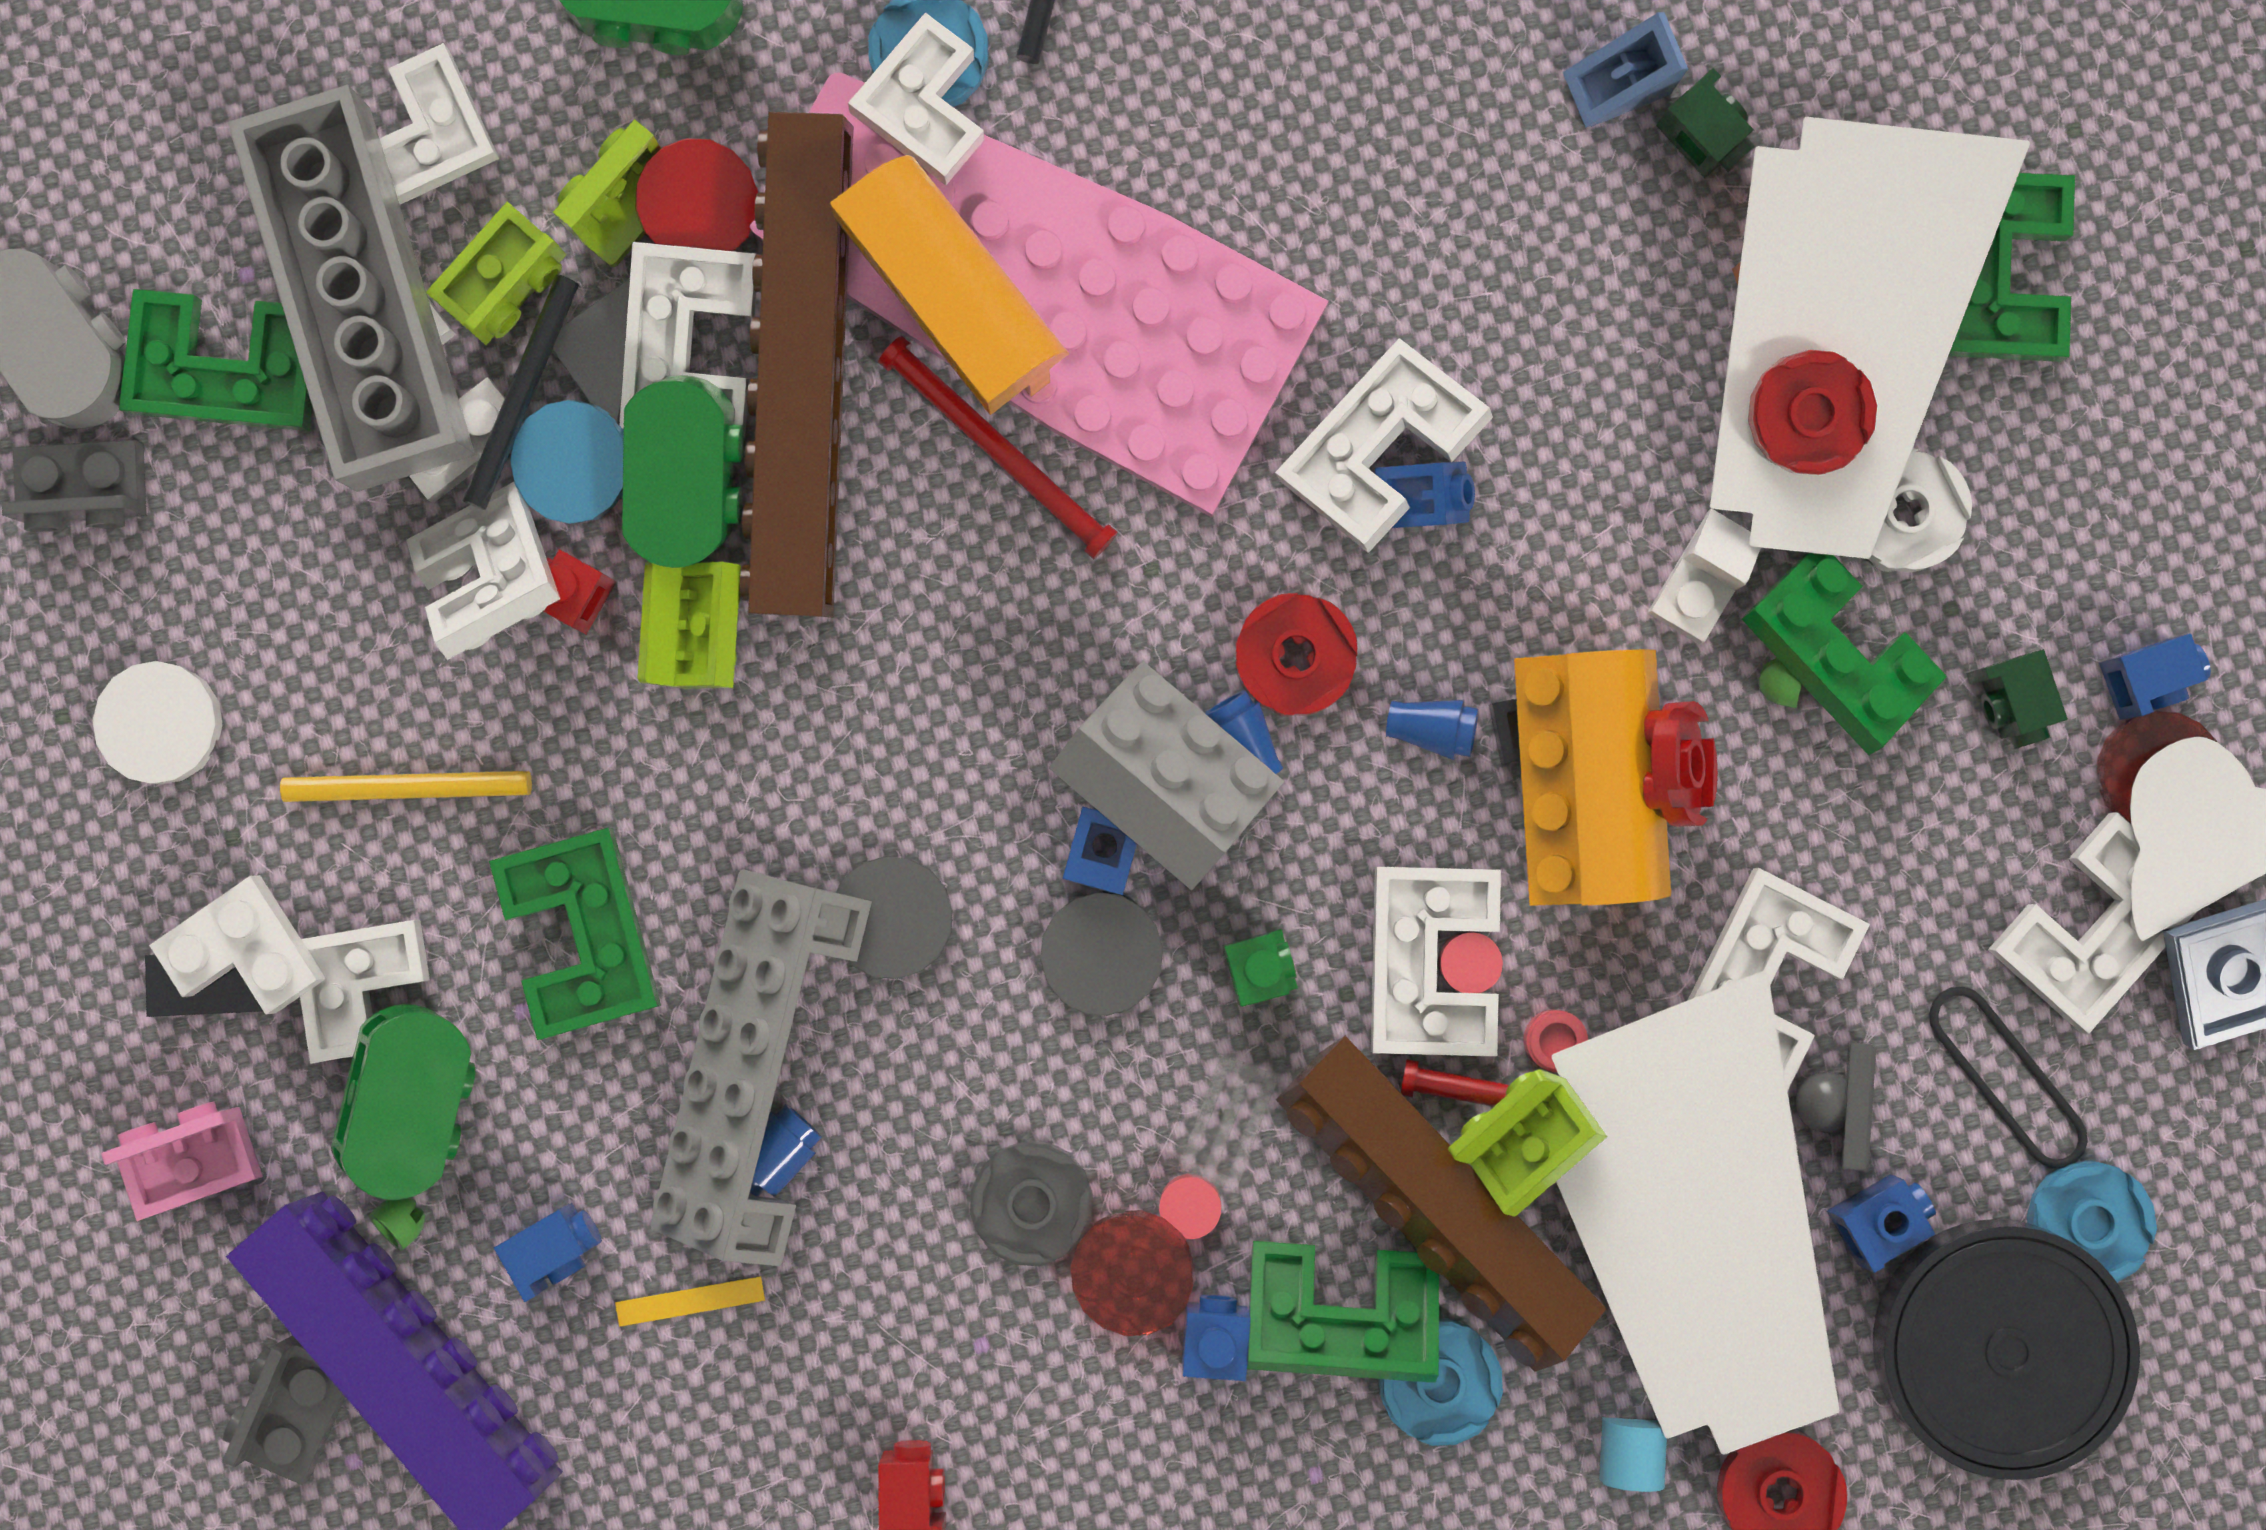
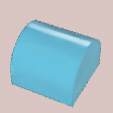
(1633, 1454)

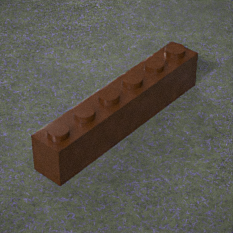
(1440, 1206)

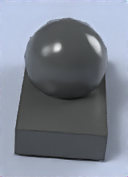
(1833, 1103)

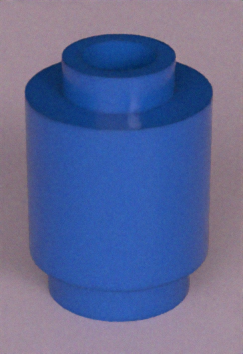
(784, 1151)

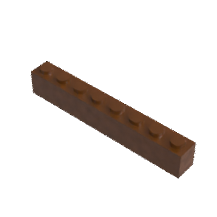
(798, 366)

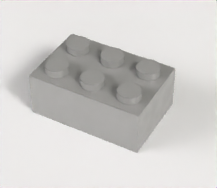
(1166, 774)

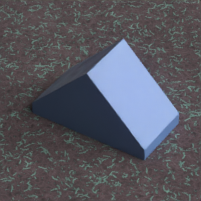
(1627, 72)

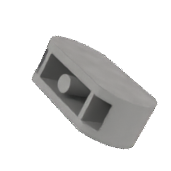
(54, 346)

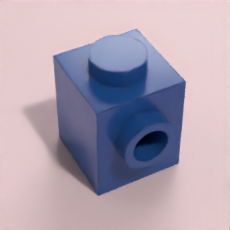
(1216, 1339)

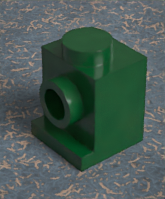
(1708, 127)
(2020, 698)

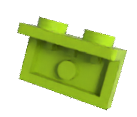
(602, 203)
(498, 274)
(689, 625)
(1528, 1139)

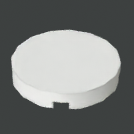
(157, 722)

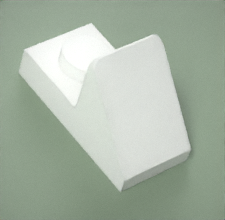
(1705, 577)

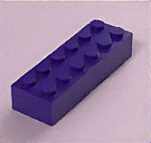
(396, 1363)

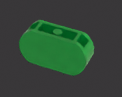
(666, 24)
(680, 471)
(402, 1102)

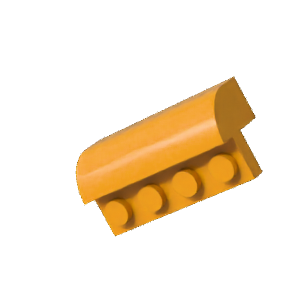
(948, 282)
(1585, 777)

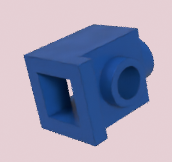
(2155, 675)
(1090, 869)
(1863, 1216)
(548, 1249)

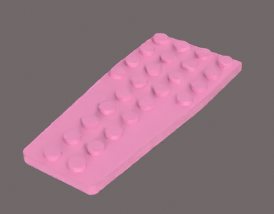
(1162, 325)

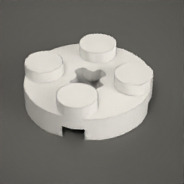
(1940, 523)

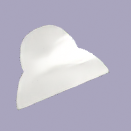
(2195, 831)

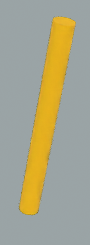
(405, 786)

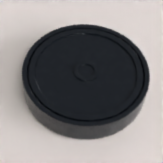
(2006, 1349)

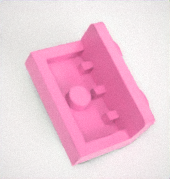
(185, 1162)

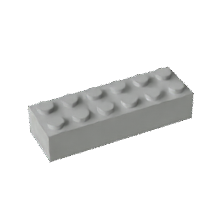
(351, 289)

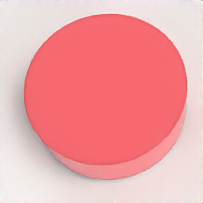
(1470, 962)
(1551, 1033)
(1191, 1205)

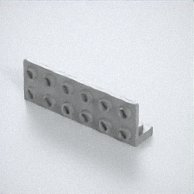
(738, 1066)

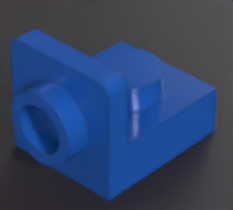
(1433, 491)

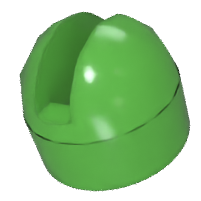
(1779, 684)
(398, 1221)

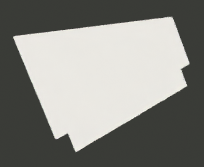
(1865, 254)
(1703, 1216)

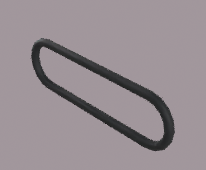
(2029, 1062)

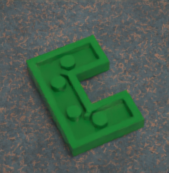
(2021, 324)
(171, 382)
(1862, 696)
(593, 886)
(1379, 1343)

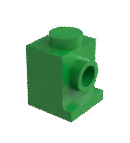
(1260, 967)

